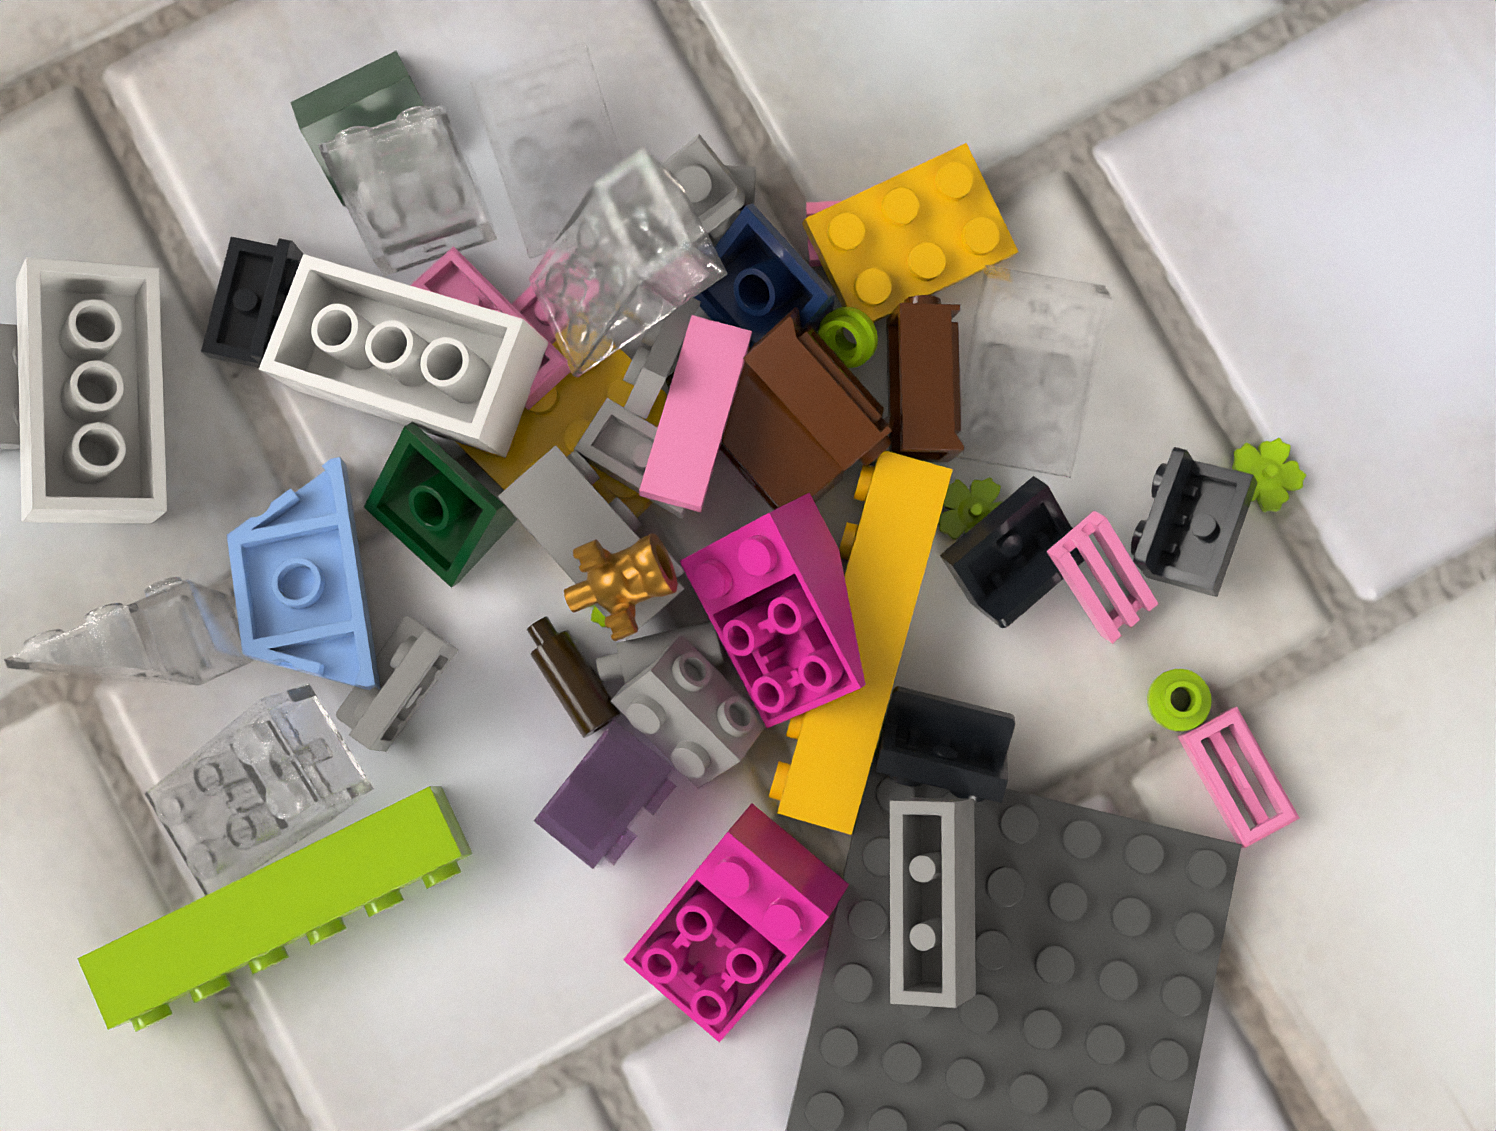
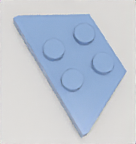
(304, 583)

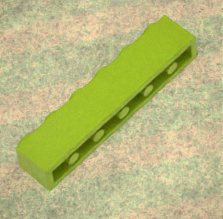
(274, 907)

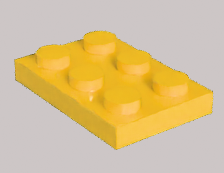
(910, 234)

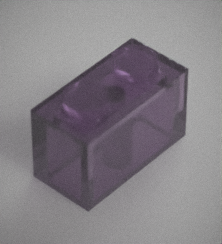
(606, 796)

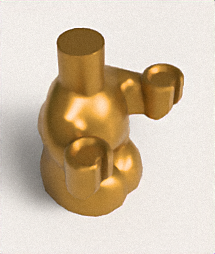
(622, 581)

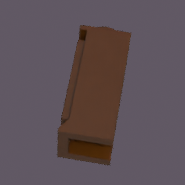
(924, 379)
(821, 392)

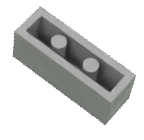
(566, 511)
(932, 901)

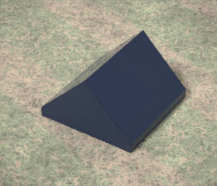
(763, 280)

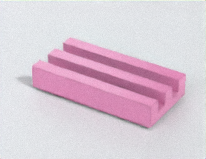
(1124, 608)
(1216, 788)

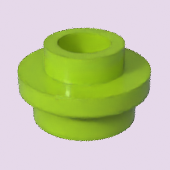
(859, 325)
(1160, 700)

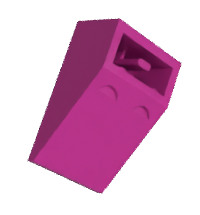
(781, 610)
(737, 922)

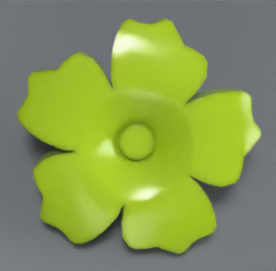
(1271, 474)
(967, 505)

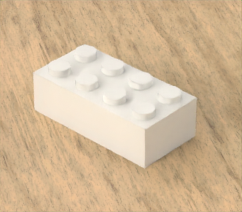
(405, 354)
(90, 393)

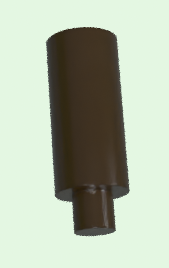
(572, 678)

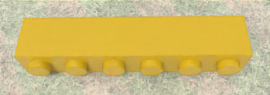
(882, 582)

